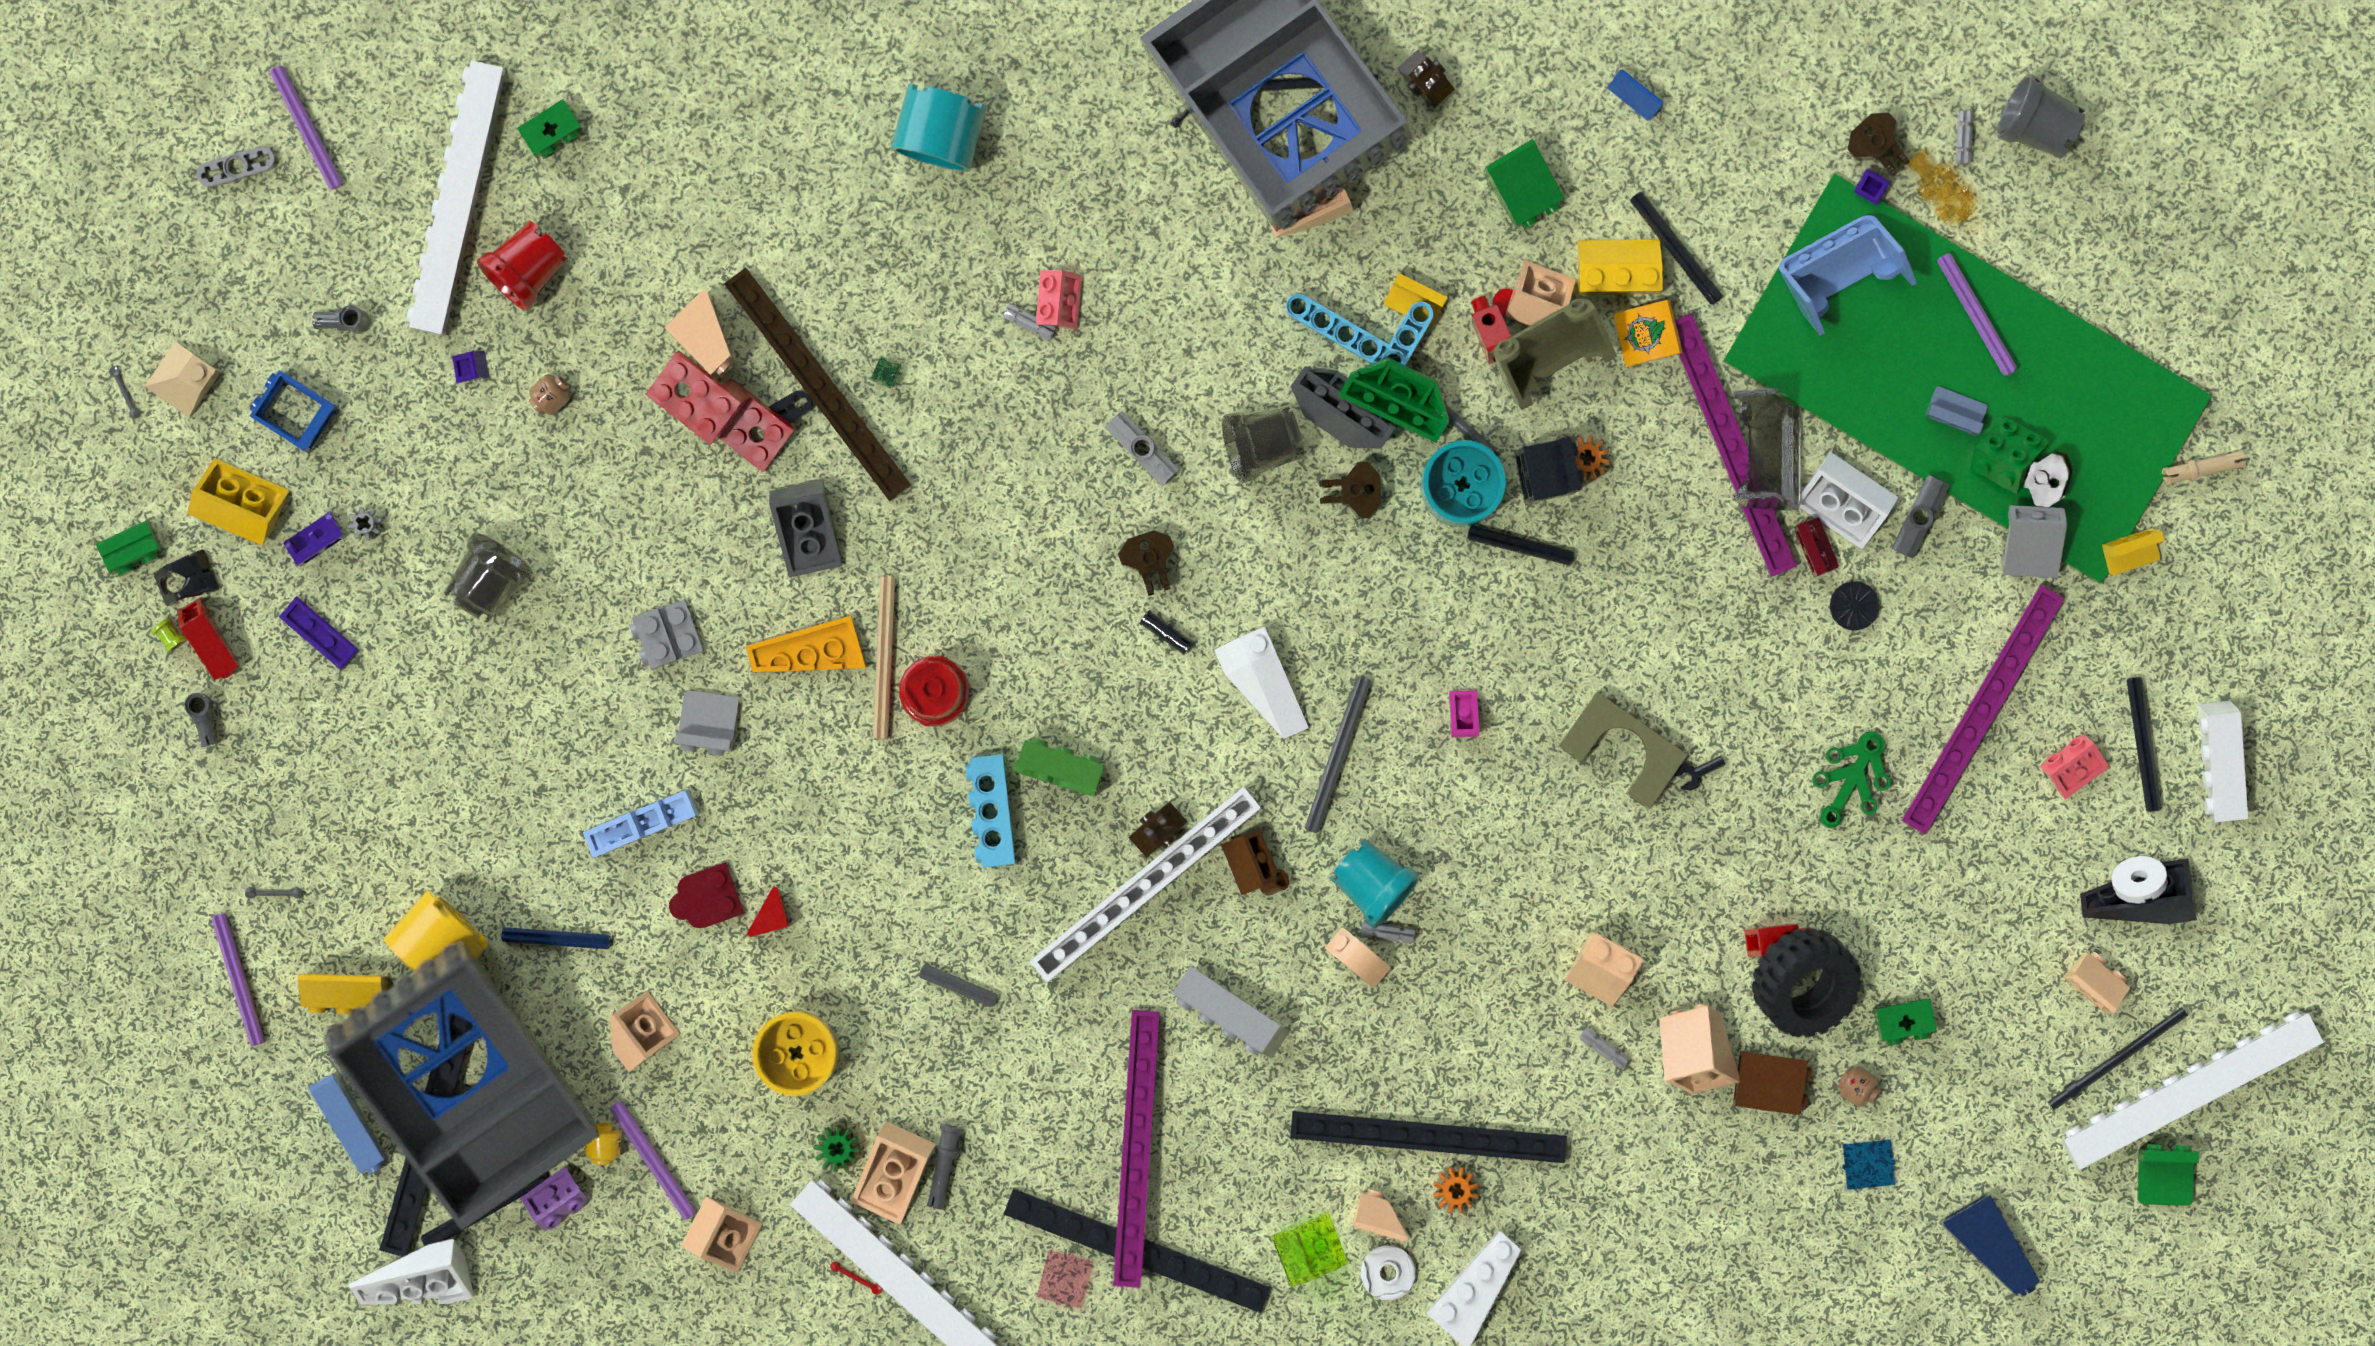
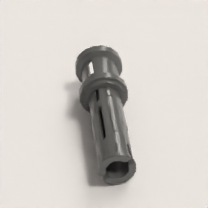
(946, 1154)

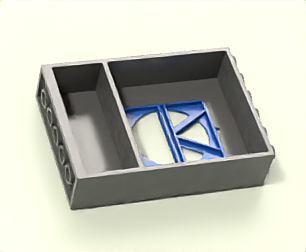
(1228, 49)
(475, 1144)

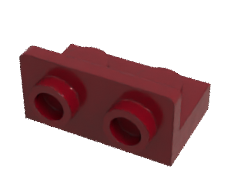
(1816, 547)

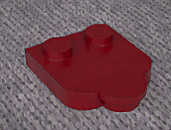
(706, 897)

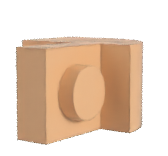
(1358, 957)

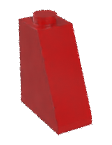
(207, 639)

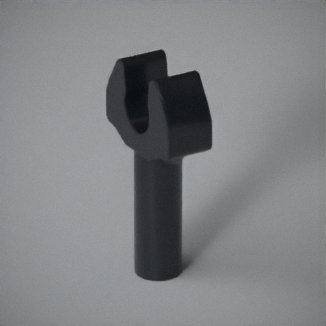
(1697, 772)

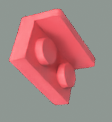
(1059, 298)
(2074, 766)

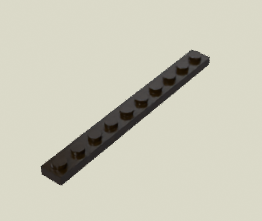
(817, 384)

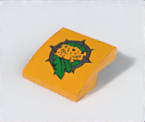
(1647, 333)

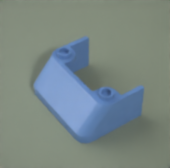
(1840, 261)

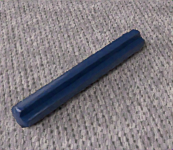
(555, 938)

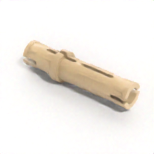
(2192, 470)

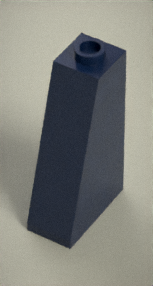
(1989, 1239)

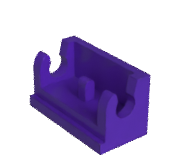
(314, 539)

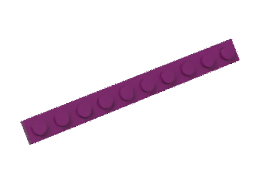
(1729, 443)
(1982, 709)
(1136, 1149)

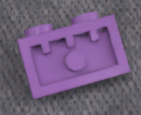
(554, 1199)

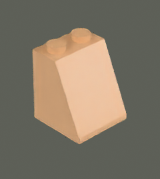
(702, 335)
(1603, 969)
(1697, 1050)

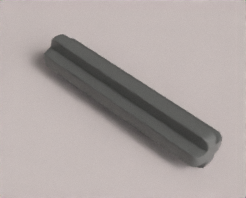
(958, 985)

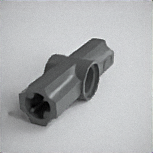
(1912, 533)

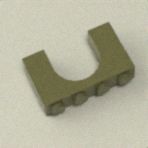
(1662, 756)

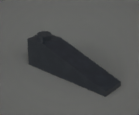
(2171, 907)

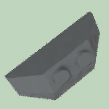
(1352, 425)

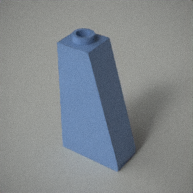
(348, 1122)

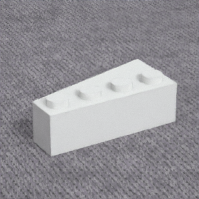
(2223, 761)
(1471, 1294)

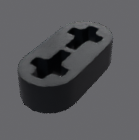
(788, 401)

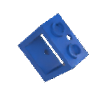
(315, 427)

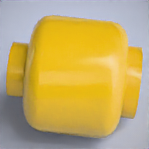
(604, 1147)

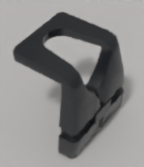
(196, 574)

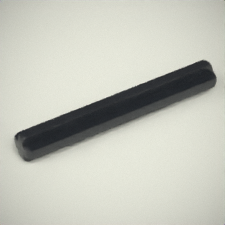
(1520, 545)

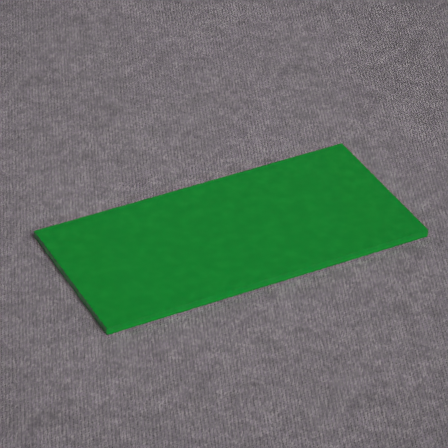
(1900, 341)

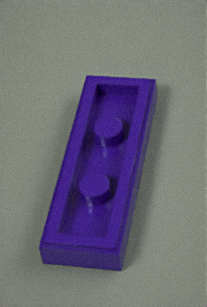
(319, 633)

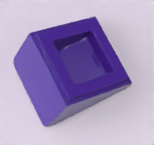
(1871, 187)
(470, 366)

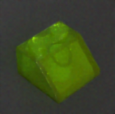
(1309, 1250)

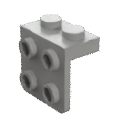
(707, 722)

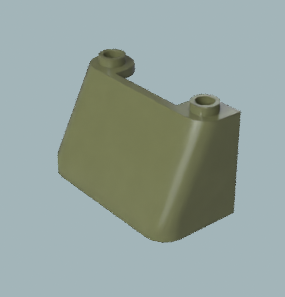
(1550, 346)

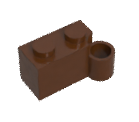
(1254, 865)

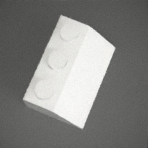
(1846, 500)

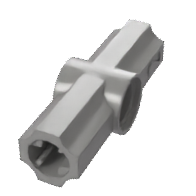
(1129, 435)

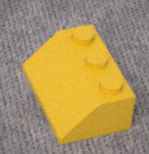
(1619, 267)
(237, 501)
(338, 991)

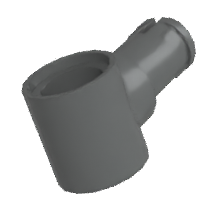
(341, 320)
(203, 719)

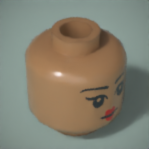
(549, 394)
(1859, 1086)

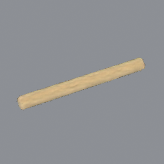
(884, 657)

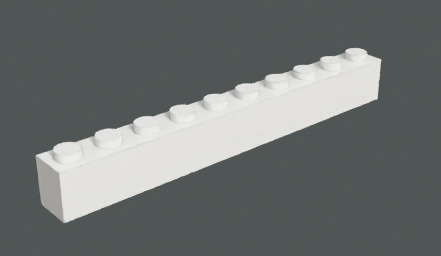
(457, 198)
(1145, 884)
(2191, 1090)
(889, 1269)

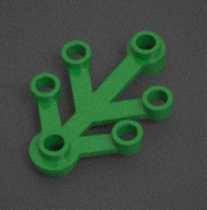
(1854, 776)

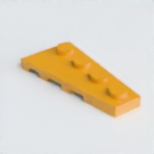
(819, 647)

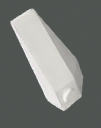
(1258, 674)
(425, 1274)

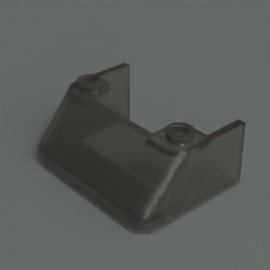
(1772, 450)

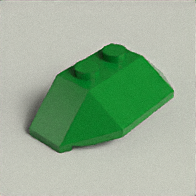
(1399, 396)

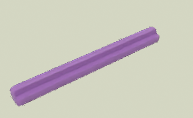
(306, 127)
(1977, 314)
(238, 979)
(653, 1160)

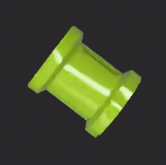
(168, 634)

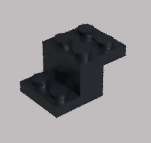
(1549, 470)

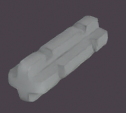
(1964, 137)
(1028, 321)
(1389, 932)
(1604, 1048)

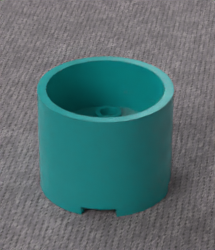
(938, 128)
(1482, 474)

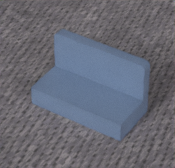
(1956, 411)

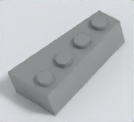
(1230, 1012)

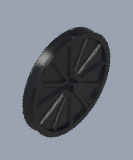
(1854, 605)

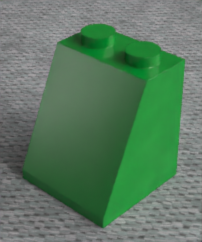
(1524, 185)

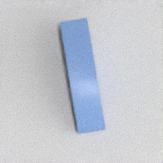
(641, 823)

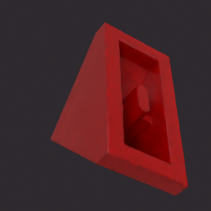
(771, 915)

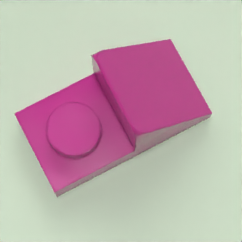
(1463, 714)

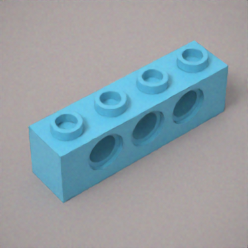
(1004, 852)

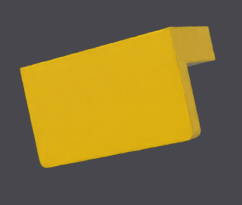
(1408, 292)
(2132, 551)

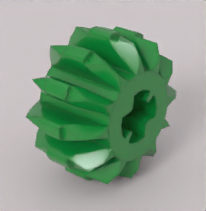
(836, 1159)

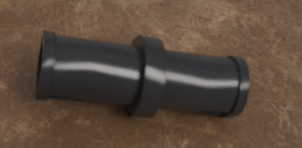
(1166, 632)

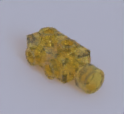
(1942, 195)

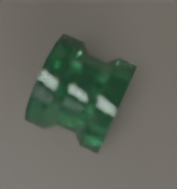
(886, 372)

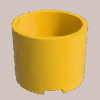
(429, 929)
(773, 1055)

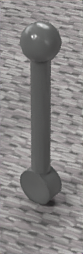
(115, 372)
(252, 893)

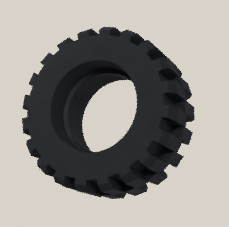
(1826, 1001)

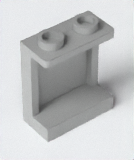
(2034, 541)

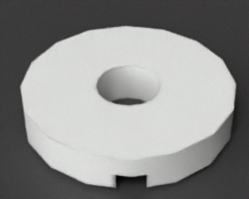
(2139, 867)
(1399, 1284)

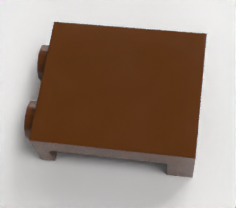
(1772, 1083)

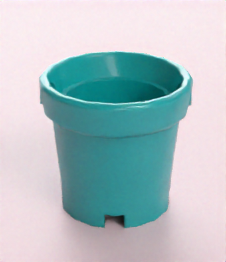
(1374, 882)

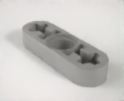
(218, 179)

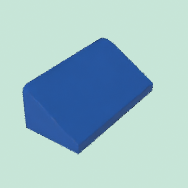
(1635, 95)

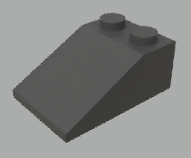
(805, 528)

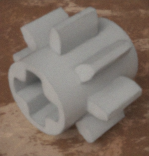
(357, 526)

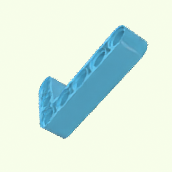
(1360, 335)

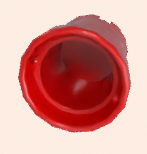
(523, 265)
(934, 691)

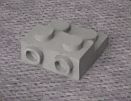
(666, 635)

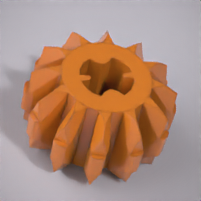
(1594, 453)
(1463, 1185)

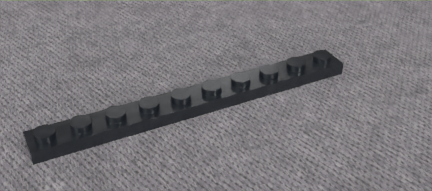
(1428, 1137)
(411, 1186)
(1155, 1256)

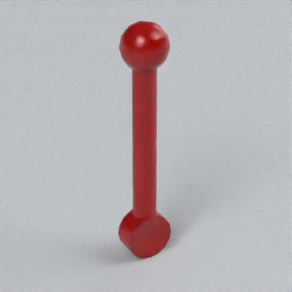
(875, 1288)

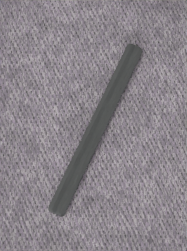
(1337, 754)

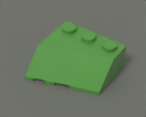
(1059, 767)

